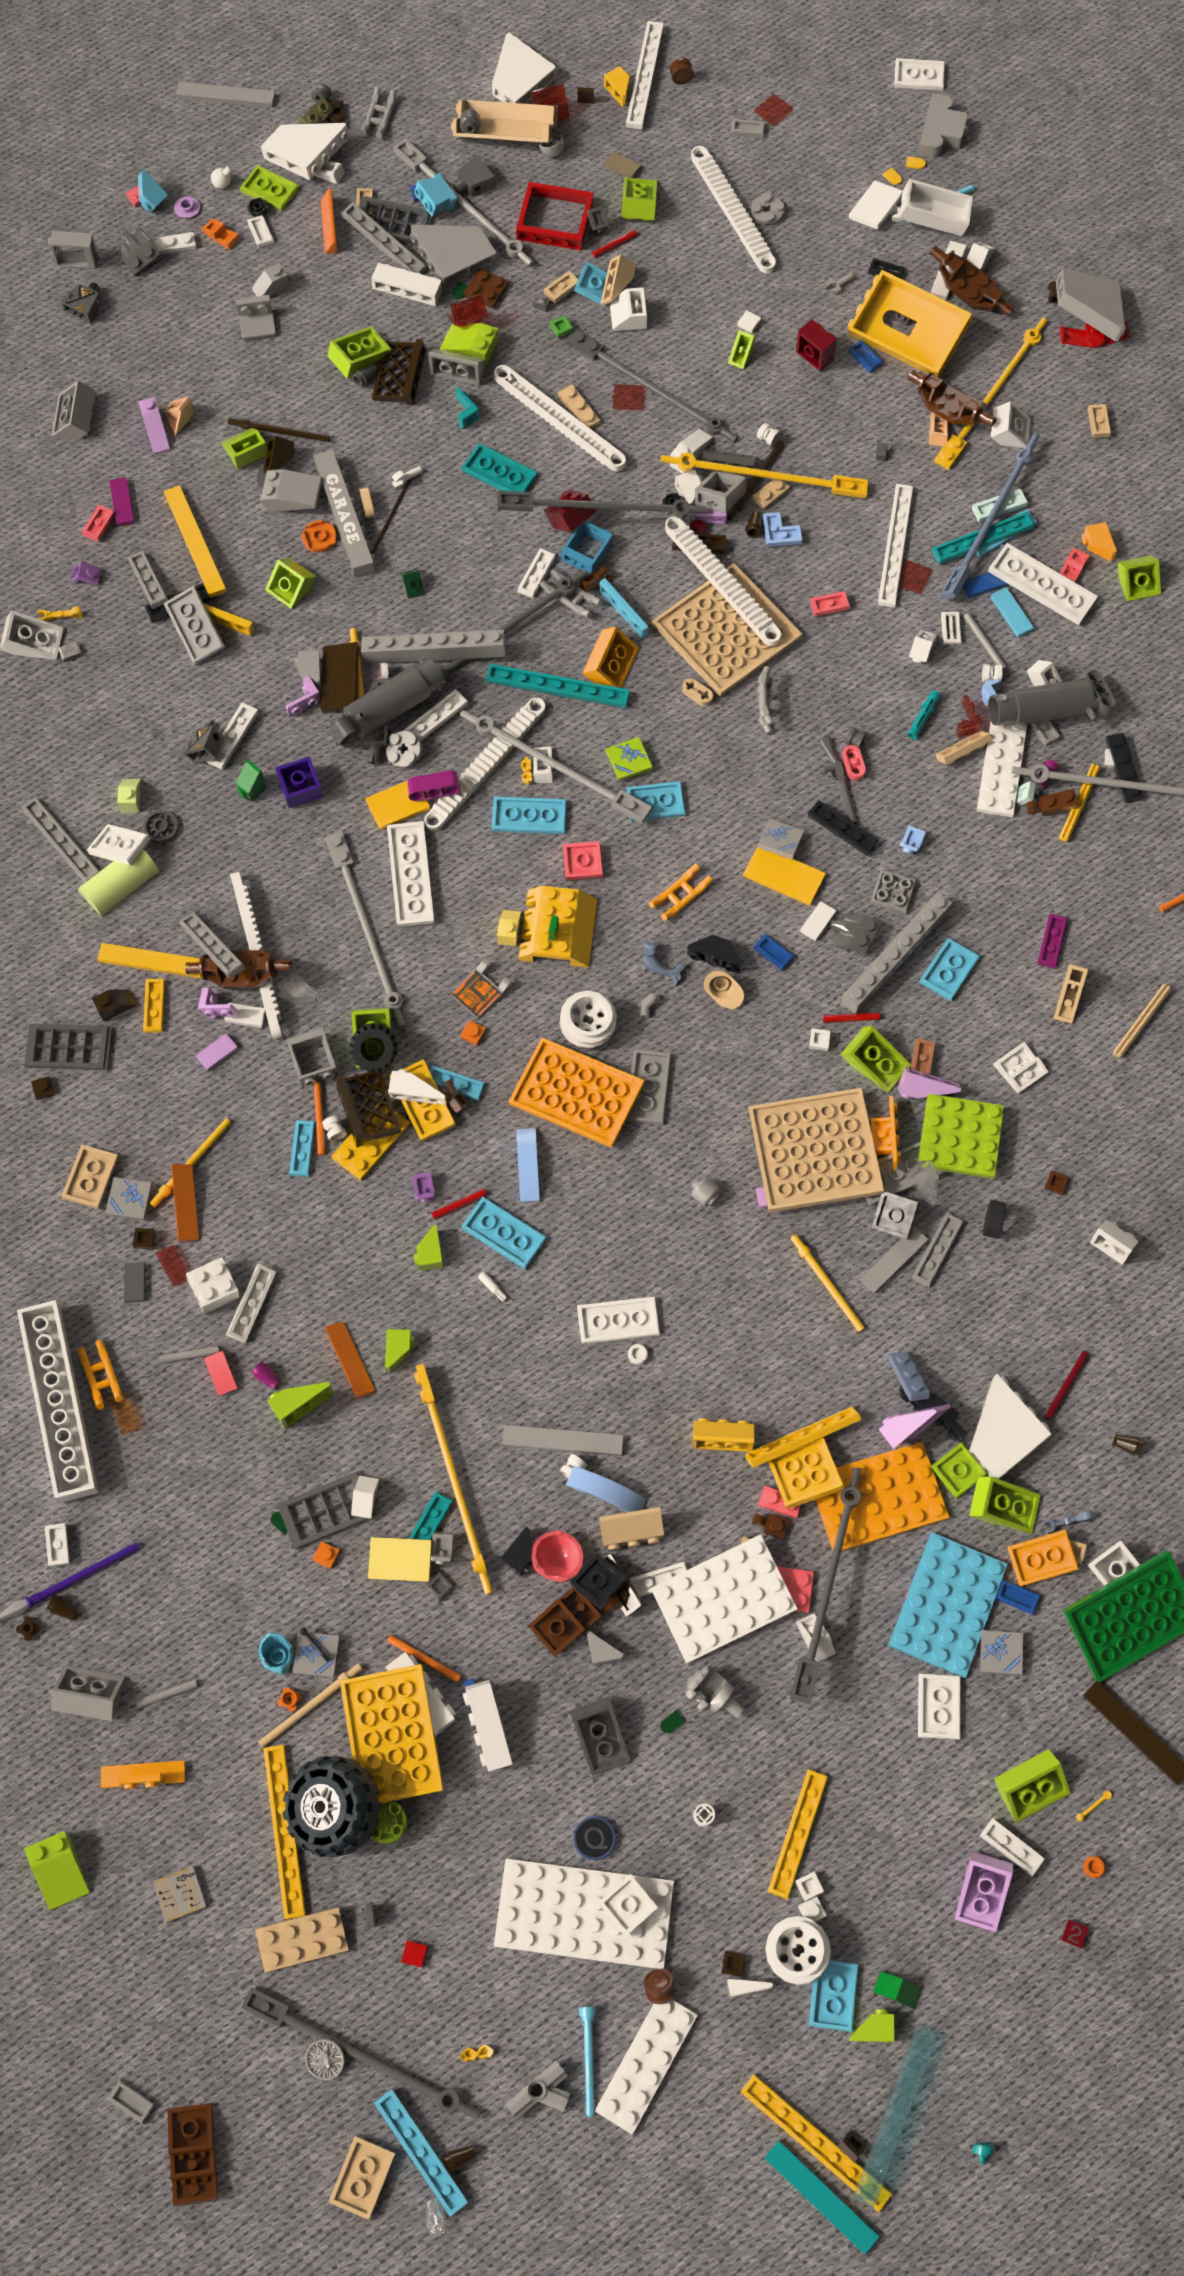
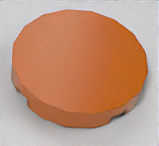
(319, 536)

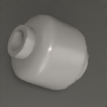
(705, 1191)

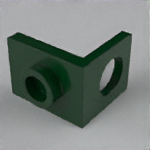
(413, 583)

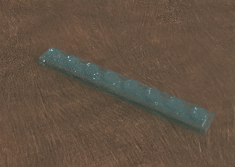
(894, 2117)

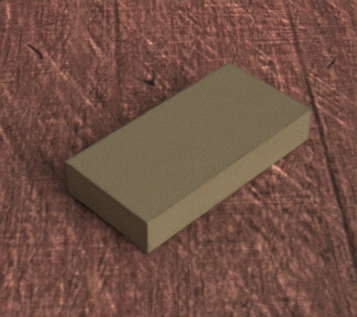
(622, 165)

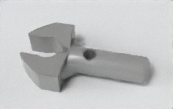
(837, 290)

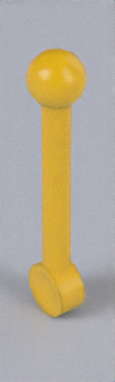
(1106, 1795)

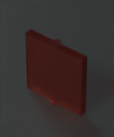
(773, 109)
(628, 397)
(913, 576)

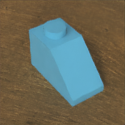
(150, 192)

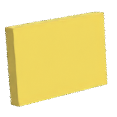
(400, 1559)

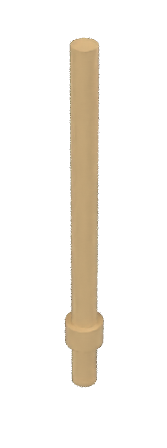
(309, 1706)

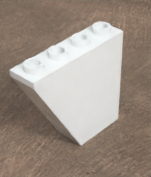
(520, 72)
(304, 146)
(1005, 1430)

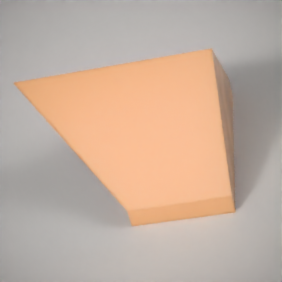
(179, 413)

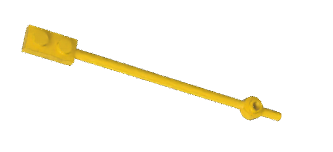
(955, 444)
(840, 484)
(427, 1396)

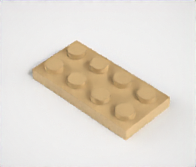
(301, 1939)

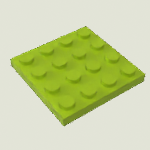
(961, 1135)

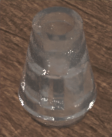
(435, 2218)

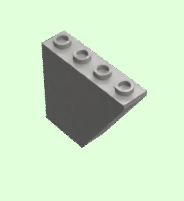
(453, 250)
(1093, 301)

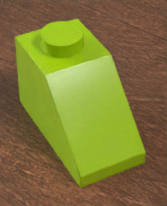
(429, 1251)
(397, 1347)
(875, 2028)

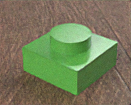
(561, 327)

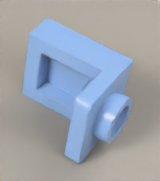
(989, 689)
(912, 840)

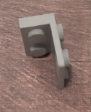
(255, 317)

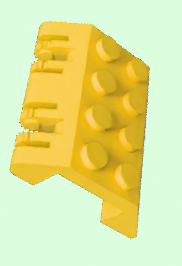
(576, 925)

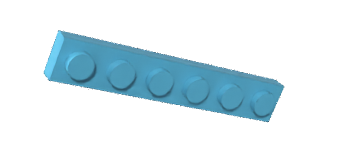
(421, 2152)

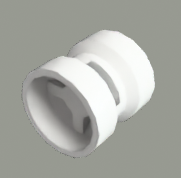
(768, 434)
(991, 672)
(334, 1128)
(573, 1461)
(704, 1815)

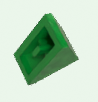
(897, 1989)

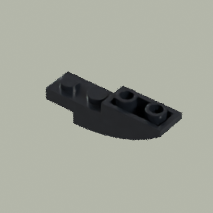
(948, 1419)

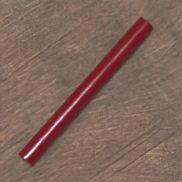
(1066, 1385)

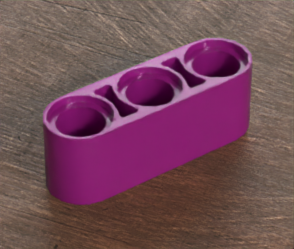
(433, 785)

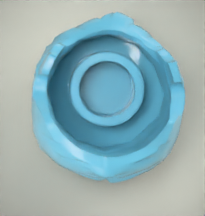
(276, 1653)

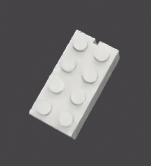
(935, 207)

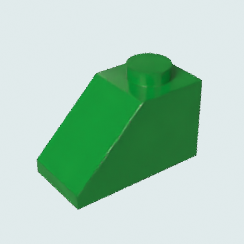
(250, 781)

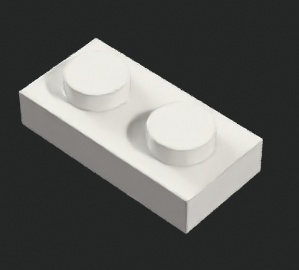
(57, 1545)

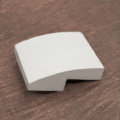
(1020, 1067)

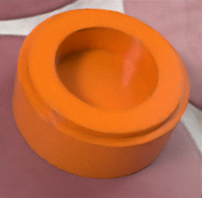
(1093, 1867)

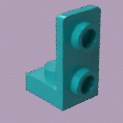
(472, 410)

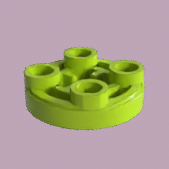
(391, 1823)

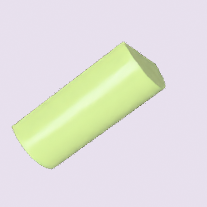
(117, 882)

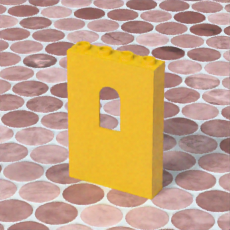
(934, 335)

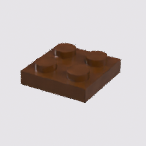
(488, 286)

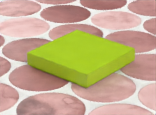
(958, 1470)

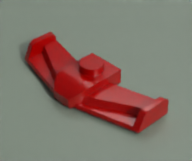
(1089, 337)

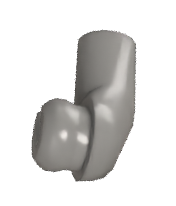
(651, 999)

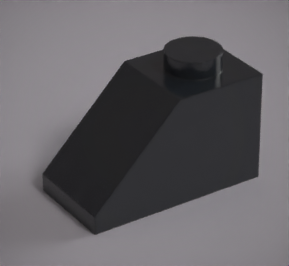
(519, 1554)

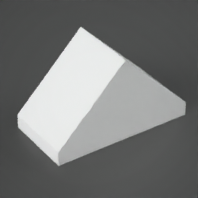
(364, 1497)

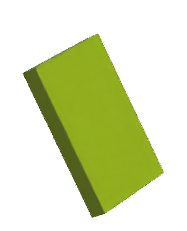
(270, 187)

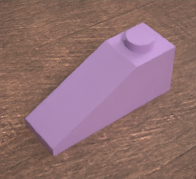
(154, 425)
(919, 1084)

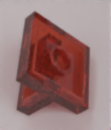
(553, 96)

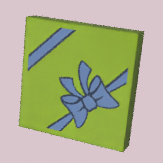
(628, 759)

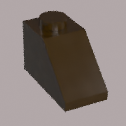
(278, 452)
(113, 1003)

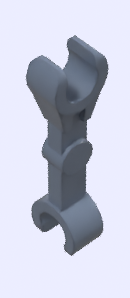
(1082, 1517)

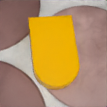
(916, 163)
(892, 176)

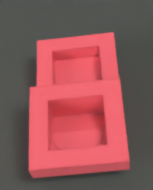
(1074, 564)
(220, 1373)

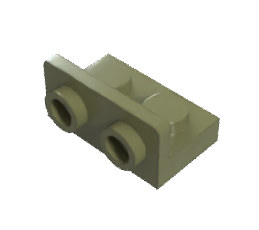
(316, 113)

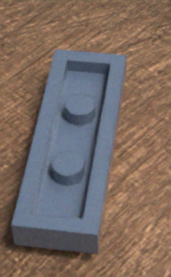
(908, 1376)

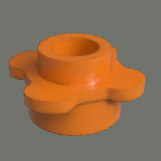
(291, 1705)

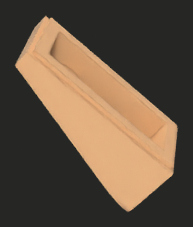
(935, 436)

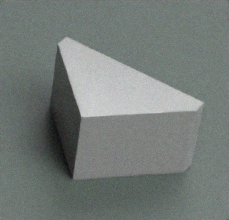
(601, 1651)

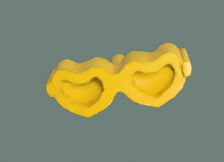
(526, 767)
(483, 2052)

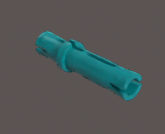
(933, 699)

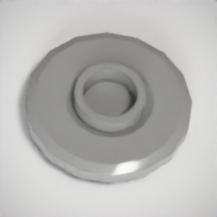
(324, 2059)

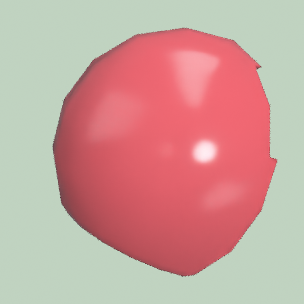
(557, 1556)

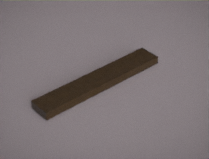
(1135, 1732)

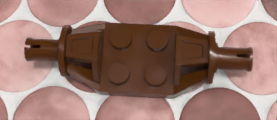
(970, 283)
(950, 402)
(250, 977)

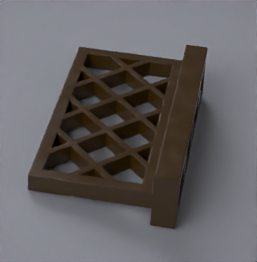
(412, 372)
(353, 1114)

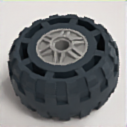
(331, 1806)

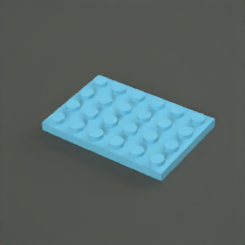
(947, 1605)

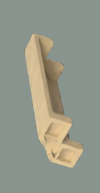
(509, 120)

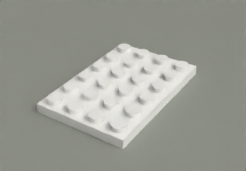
(723, 1598)

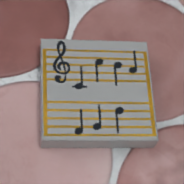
(179, 1894)

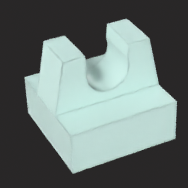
(1026, 793)

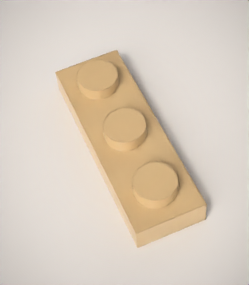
(578, 406)
(963, 747)

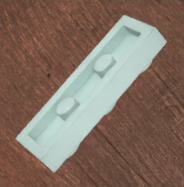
(1013, 501)

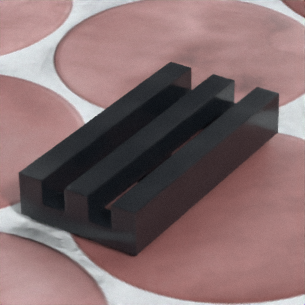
(874, 270)

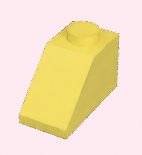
(508, 927)

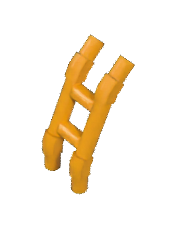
(682, 882)
(90, 1370)

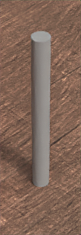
(984, 641)

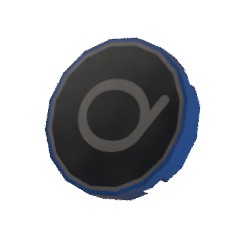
(594, 1838)

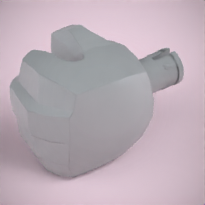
(712, 1692)

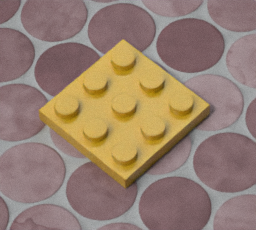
(806, 1474)

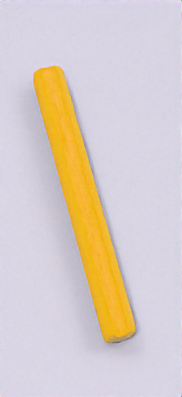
(1081, 798)

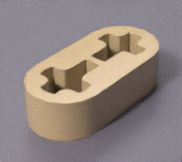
(366, 502)
(697, 693)

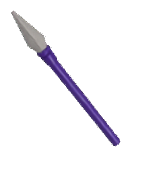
(21, 1606)

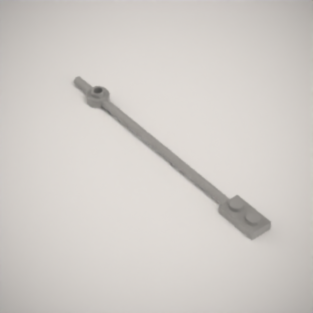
(417, 160)
(1093, 780)
(622, 801)
(342, 860)

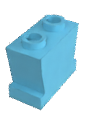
(435, 194)

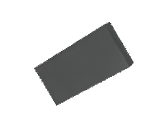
(134, 1282)

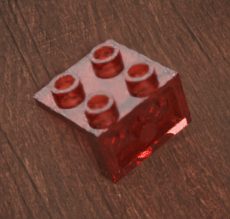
(467, 311)

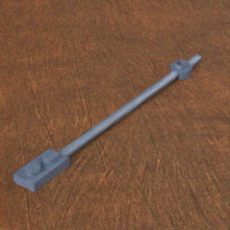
(960, 574)

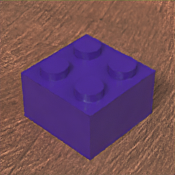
(299, 782)

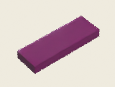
(121, 501)
(1052, 941)

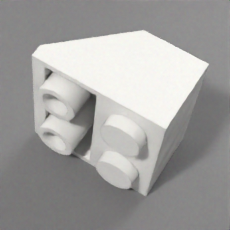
(629, 310)

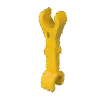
(75, 613)

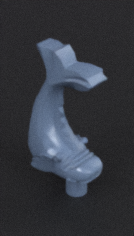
(652, 963)

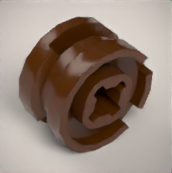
(681, 71)
(659, 1986)

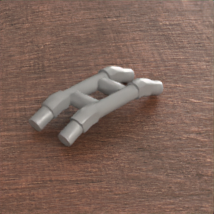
(387, 110)
(573, 605)
(765, 718)

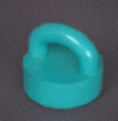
(984, 2151)

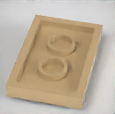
(90, 1176)
(362, 2177)

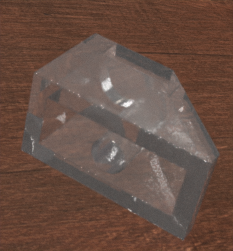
(297, 991)
(924, 1180)

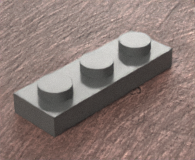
(728, 458)

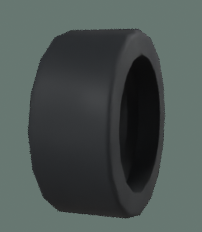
(994, 1219)

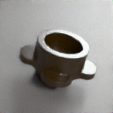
(34, 1628)

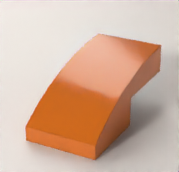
(217, 231)

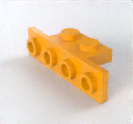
(884, 1134)
(142, 1774)

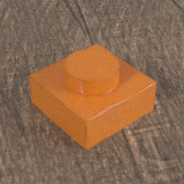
(472, 1033)
(326, 1555)

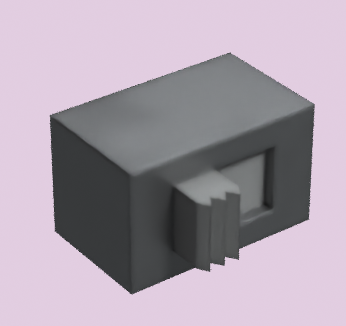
(541, 303)
(881, 451)

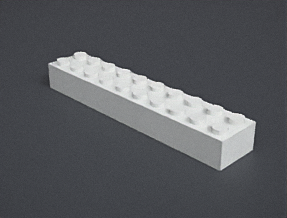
(57, 1402)

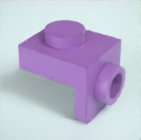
(86, 573)
(423, 1186)

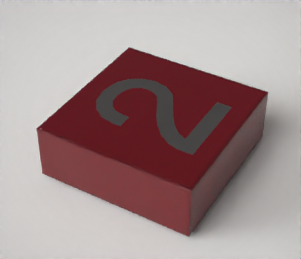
(1074, 1934)

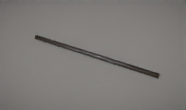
(391, 515)

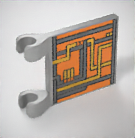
(478, 992)

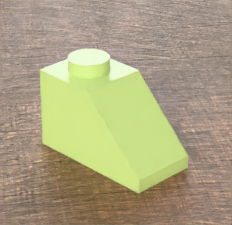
(129, 795)

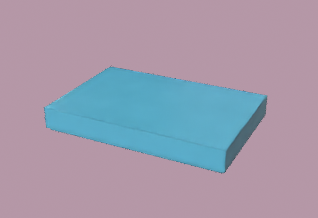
(664, 799)
(949, 969)
(834, 1997)

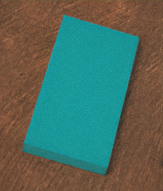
(498, 470)

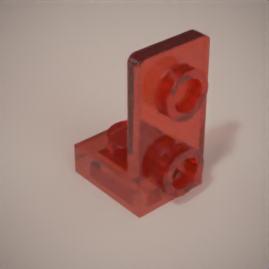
(968, 727)

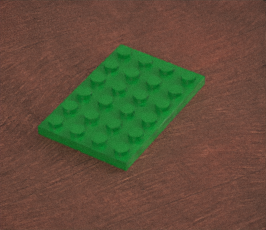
(1129, 1616)

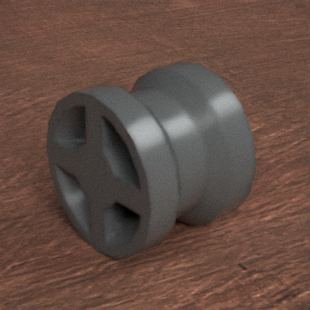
(322, 90)
(856, 738)

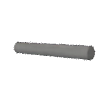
(188, 1354)
(166, 1693)

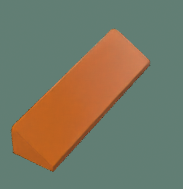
(328, 221)
(185, 1202)
(349, 1359)

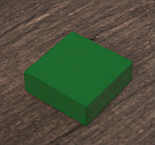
(553, 928)

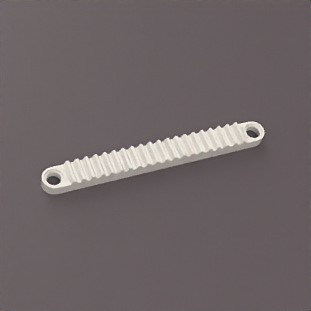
(733, 209)
(559, 418)
(723, 581)
(485, 764)
(255, 943)

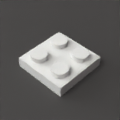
(627, 1905)

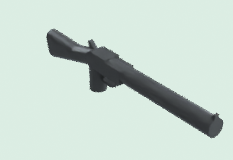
(836, 766)

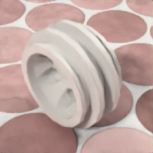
(585, 1034)
(775, 1949)

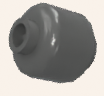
(470, 121)

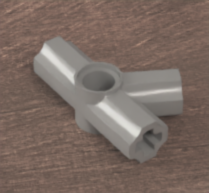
(550, 2094)

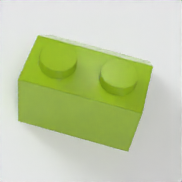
(1140, 577)
(289, 582)

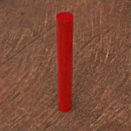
(615, 243)
(851, 1017)
(458, 1204)

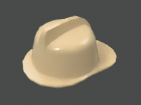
(724, 989)

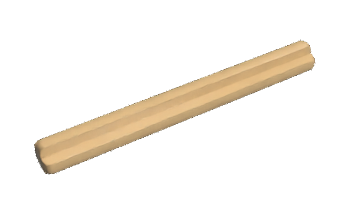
(1141, 1021)

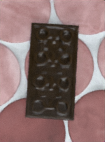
(339, 676)

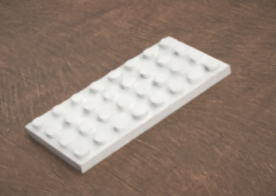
(559, 1914)

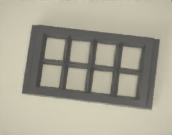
(426, 217)
(33, 1038)
(292, 1525)

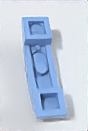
(527, 1165)
(605, 1490)

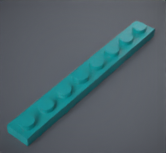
(557, 685)

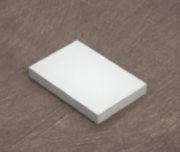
(919, 74)
(876, 204)
(118, 844)
(939, 1706)

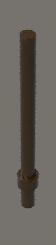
(246, 424)
(738, 505)

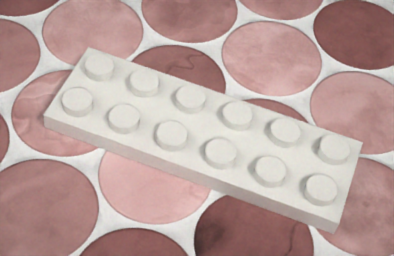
(1042, 584)
(998, 784)
(410, 874)
(645, 2064)

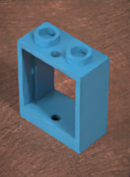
(579, 560)

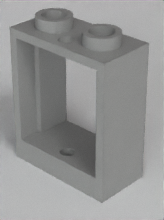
(84, 259)
(722, 501)
(306, 1040)

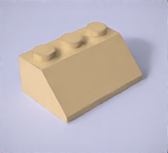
(631, 1528)

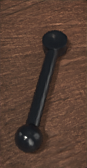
(303, 1631)

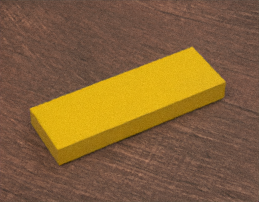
(230, 620)
(154, 1006)

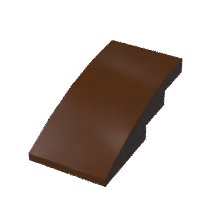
(567, 1620)
(192, 2155)

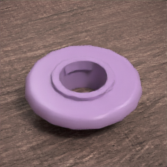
(186, 212)

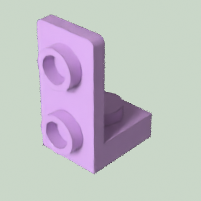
(309, 700)
(209, 1006)

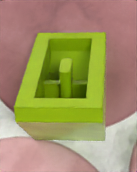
(742, 349)

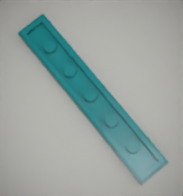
(998, 531)
(821, 2197)

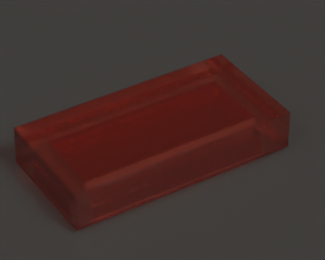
(172, 1265)

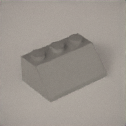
(456, 366)
(74, 412)
(87, 1693)

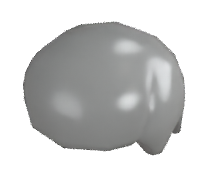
(553, 148)

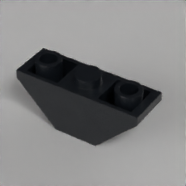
(716, 952)

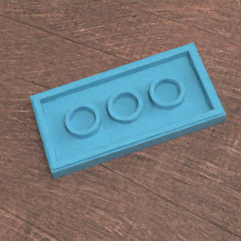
(529, 815)
(504, 1233)

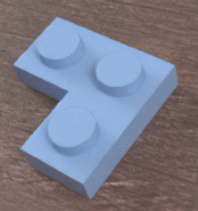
(778, 535)

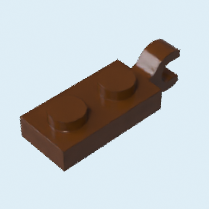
(1053, 803)

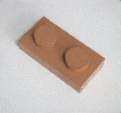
(922, 1055)

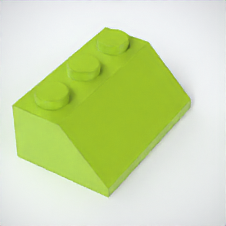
(1032, 1785)

